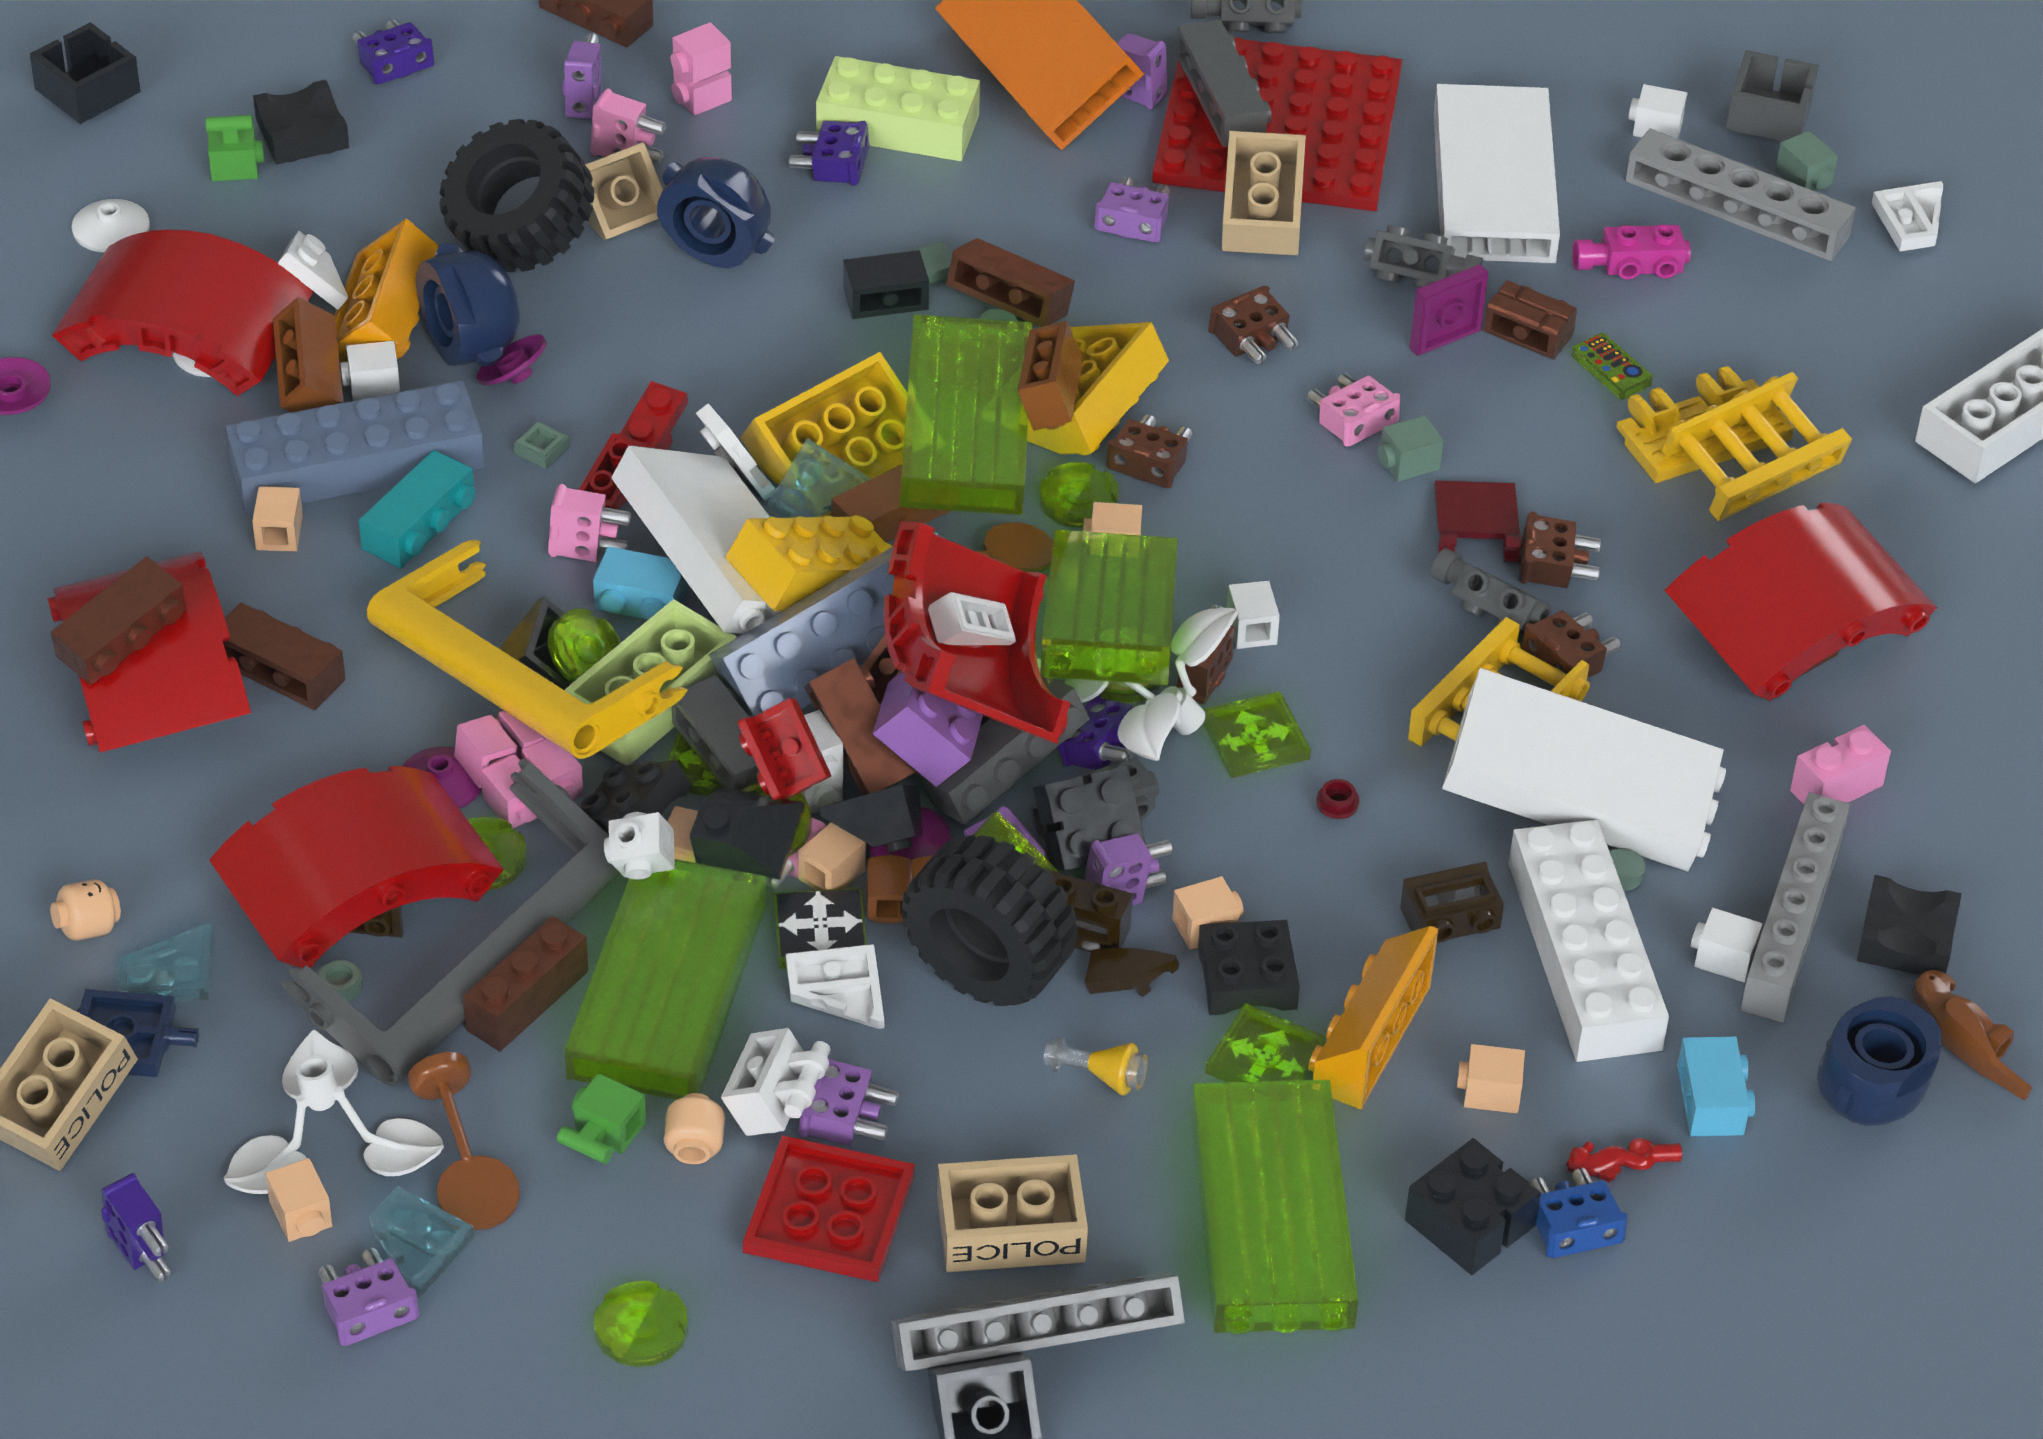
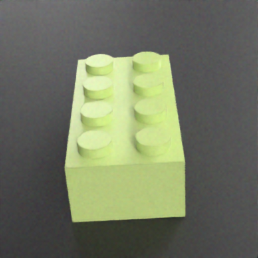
(902, 106)
(671, 636)

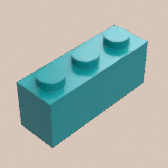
(417, 509)

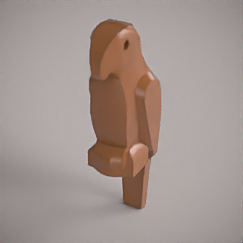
(1968, 1030)

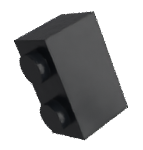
(886, 284)

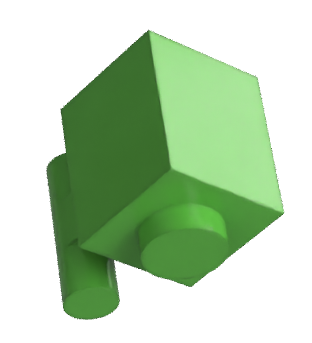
(233, 148)
(604, 1119)

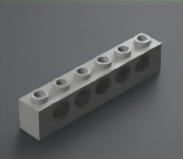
(1740, 194)
(1795, 908)
(1037, 1321)

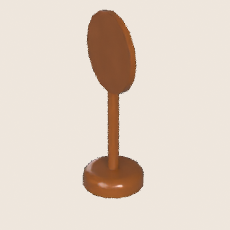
(1019, 546)
(475, 1187)

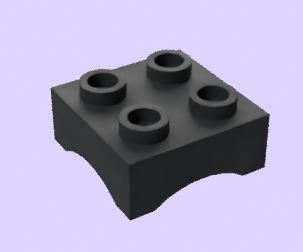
(301, 123)
(635, 788)
(1908, 927)
(1248, 965)

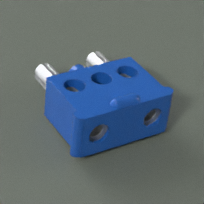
(1578, 1216)

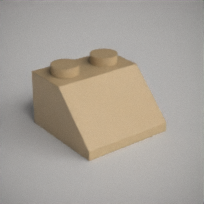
(623, 191)

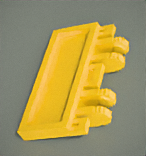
(1648, 441)

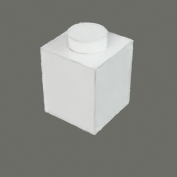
(1659, 110)
(371, 370)
(1257, 616)
(1726, 944)

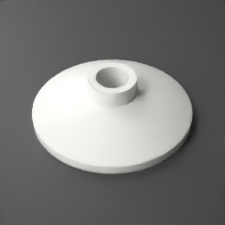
(108, 222)

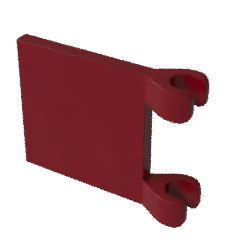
(1478, 512)

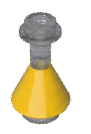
(1117, 1066)

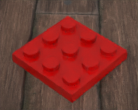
(829, 1208)

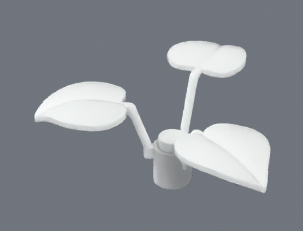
(1148, 725)
(316, 1079)

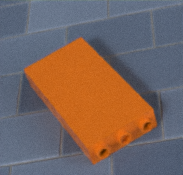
(1047, 58)

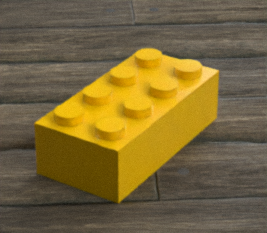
(801, 554)

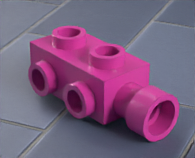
(1639, 246)

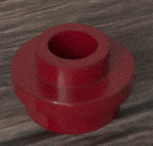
(1337, 799)

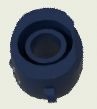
(715, 211)
(467, 305)
(1879, 1061)

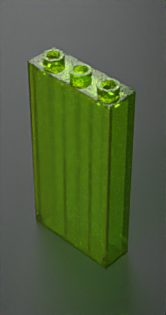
(965, 416)
(1109, 607)
(667, 979)
(1273, 1207)

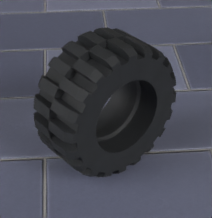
(494, 165)
(989, 920)

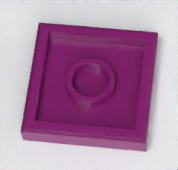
(1448, 309)

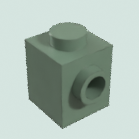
(1806, 162)
(1410, 448)

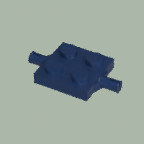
(144, 1023)

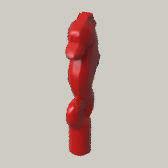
(1608, 1161)

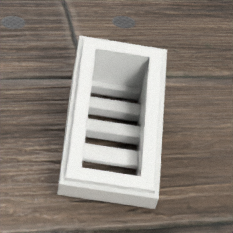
(965, 621)

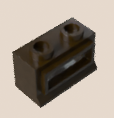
(1454, 901)
(1100, 912)

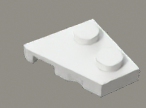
(1910, 214)
(314, 267)
(720, 435)
(838, 983)

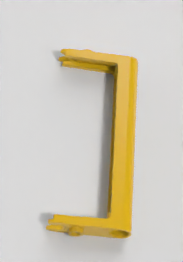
(410, 616)

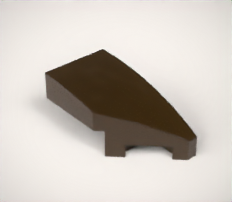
(1126, 968)

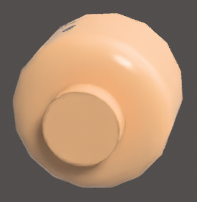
(85, 909)
(694, 1128)

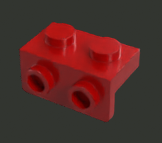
(783, 750)

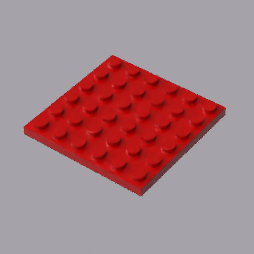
(1330, 96)

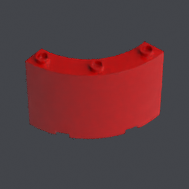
(184, 298)
(1797, 594)
(985, 679)
(172, 681)
(349, 854)

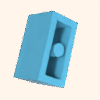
(636, 583)
(1715, 1086)

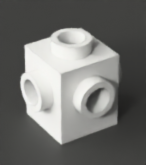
(640, 845)

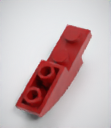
(647, 427)

